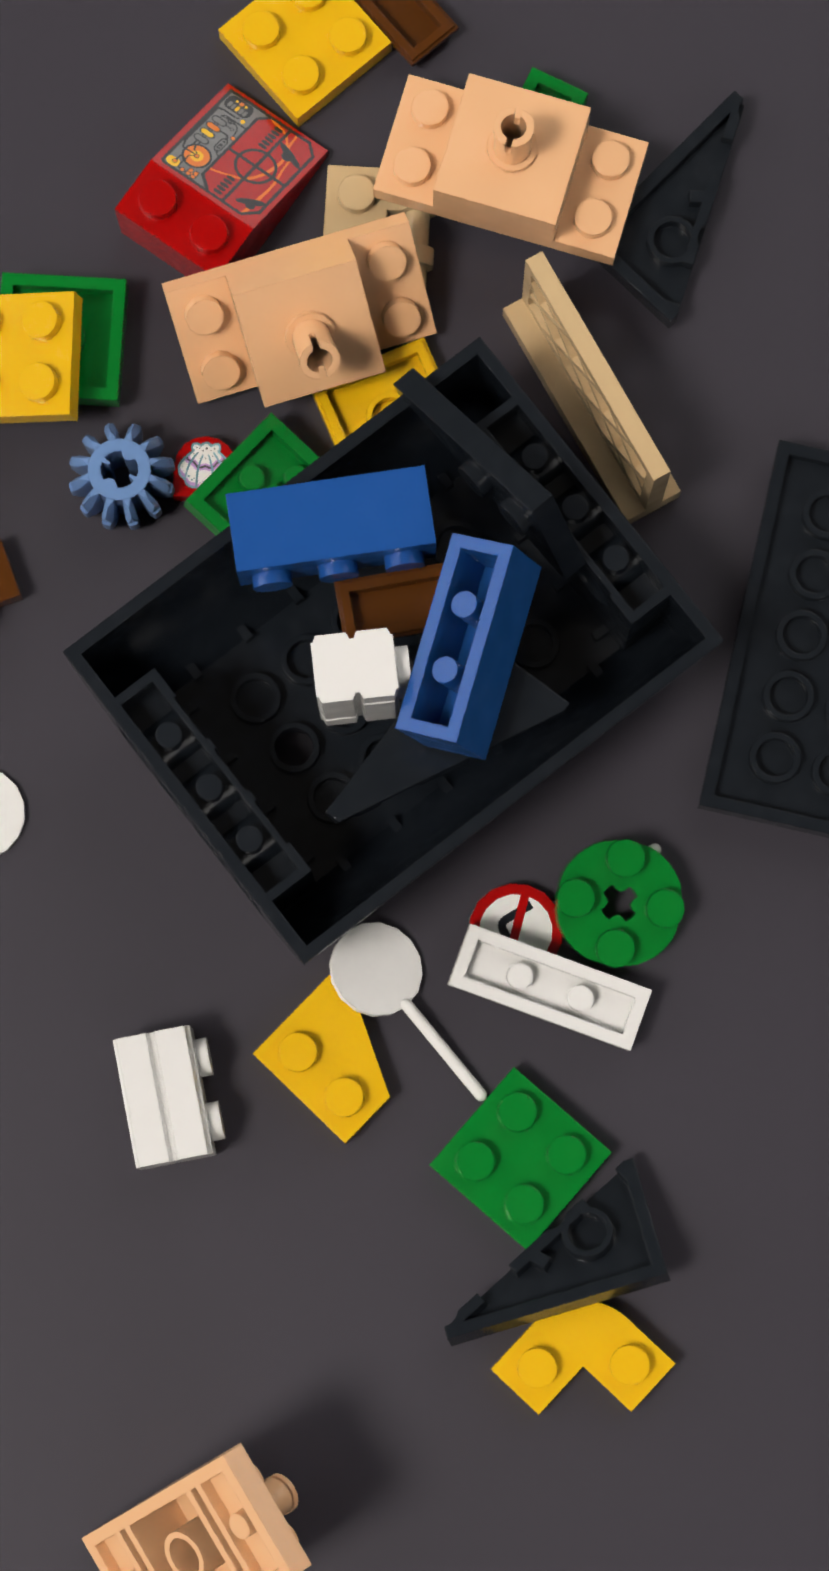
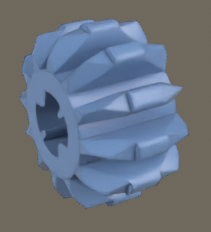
(103, 493)

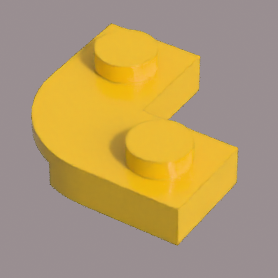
(586, 1337)

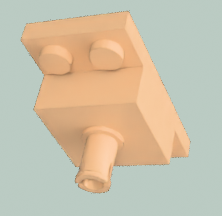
(511, 165)
(302, 313)
(206, 1521)

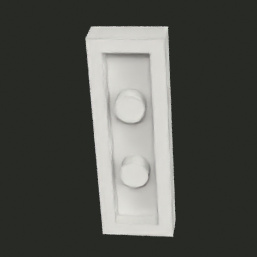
(549, 987)

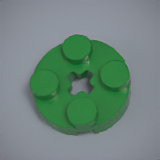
(581, 898)

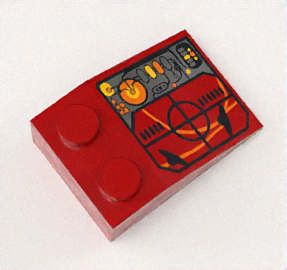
(219, 185)

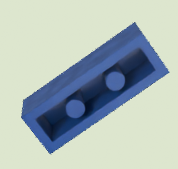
(331, 528)
(468, 646)

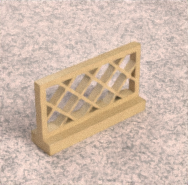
(588, 394)

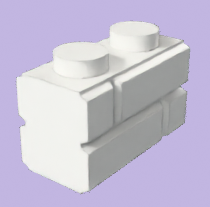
(359, 676)
(167, 1096)

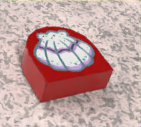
(196, 463)

